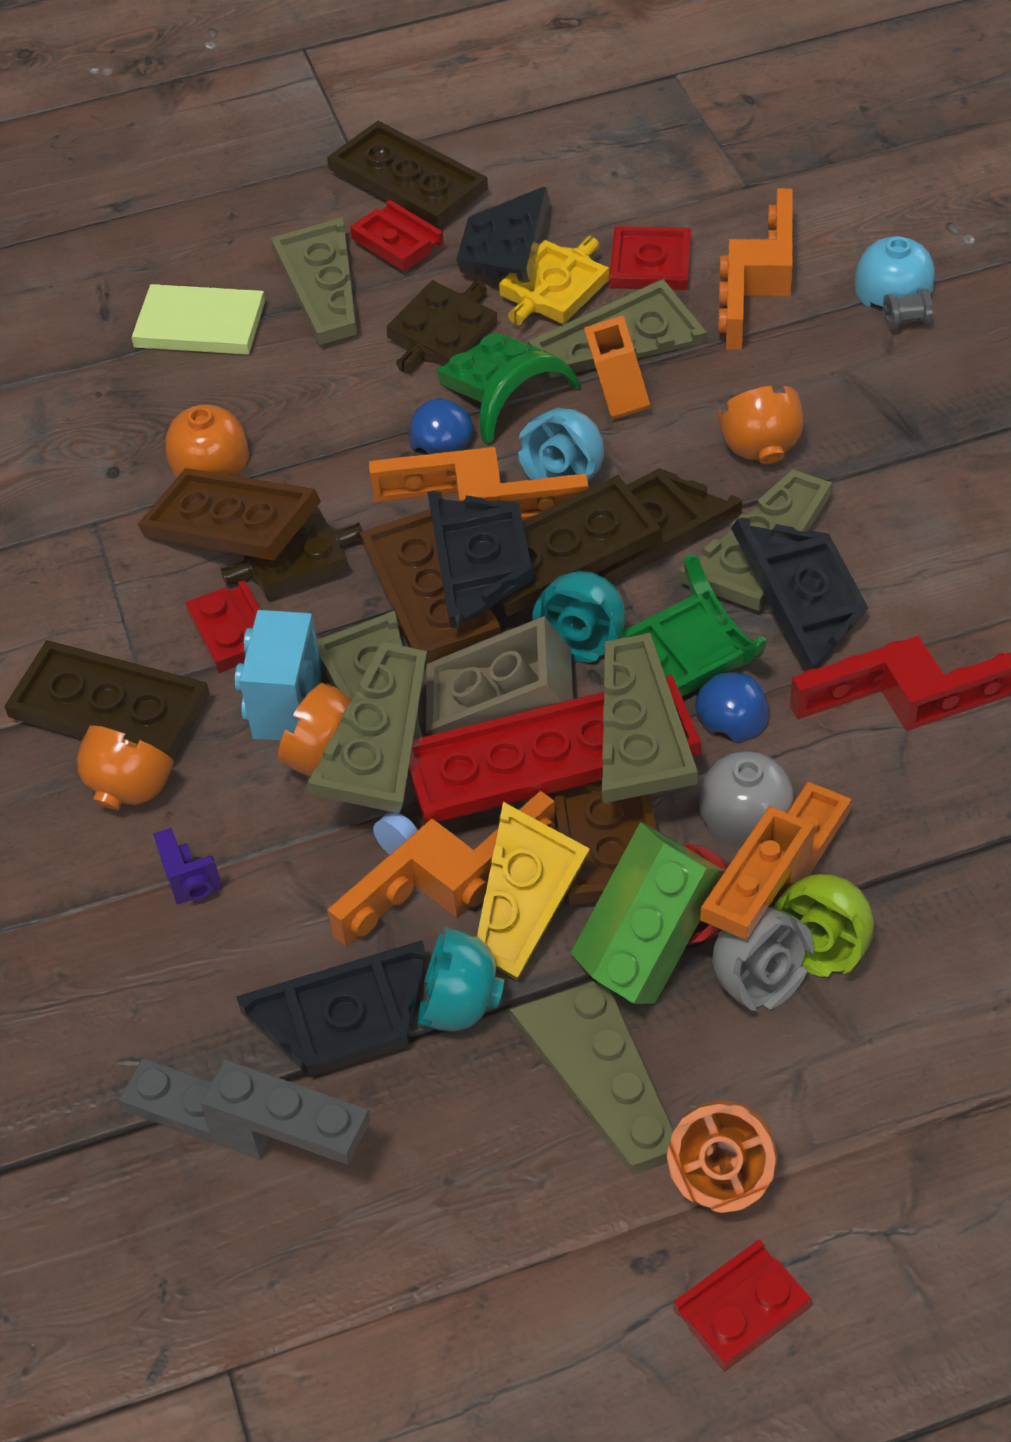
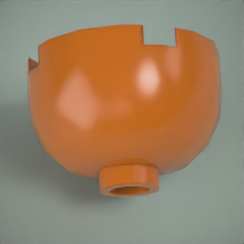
(762, 423)
(206, 440)
(318, 720)
(121, 769)
(722, 1155)

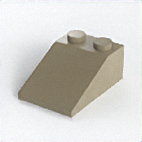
(499, 678)

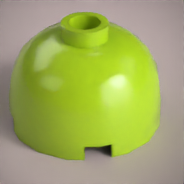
(837, 919)

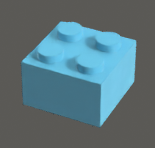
(277, 671)

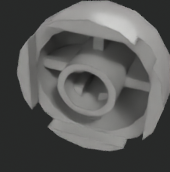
(739, 792)
(767, 964)

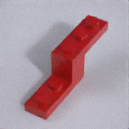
(908, 681)

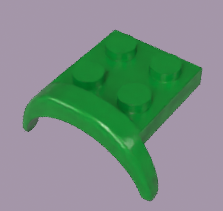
(495, 370)
(697, 635)

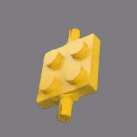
(559, 282)

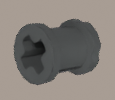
(907, 309)

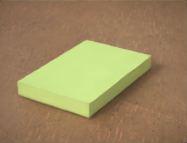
(199, 319)

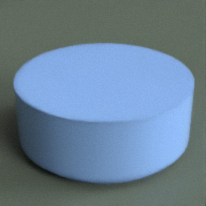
(393, 831)

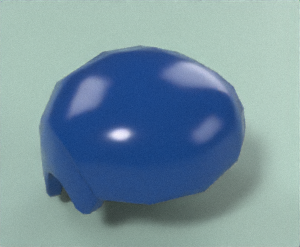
(440, 427)
(733, 706)

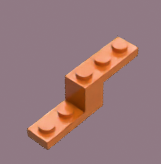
(756, 268)
(468, 474)
(774, 857)
(433, 863)

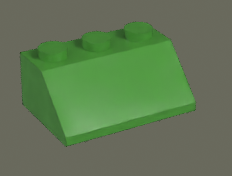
(645, 915)

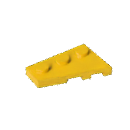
(525, 887)

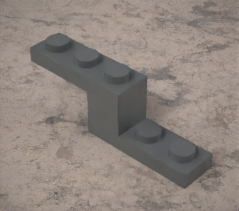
(245, 1110)

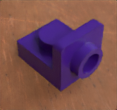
(186, 877)

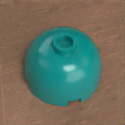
(583, 612)
(459, 982)

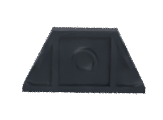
(505, 237)
(479, 553)
(803, 585)
(342, 1010)

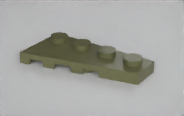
(319, 277)
(654, 320)
(790, 502)
(350, 651)
(642, 729)
(373, 743)
(601, 1069)

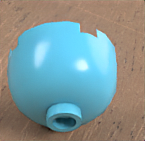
(893, 267)
(561, 445)

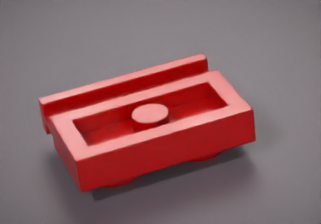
(396, 235)
(222, 623)
(742, 1305)

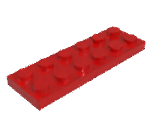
(517, 756)

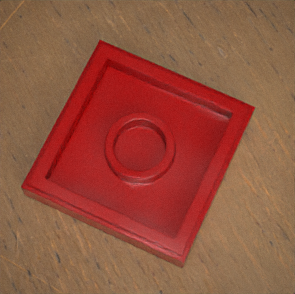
(649, 255)

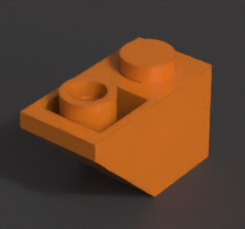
(617, 367)

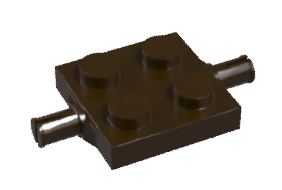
(441, 324)
(307, 558)

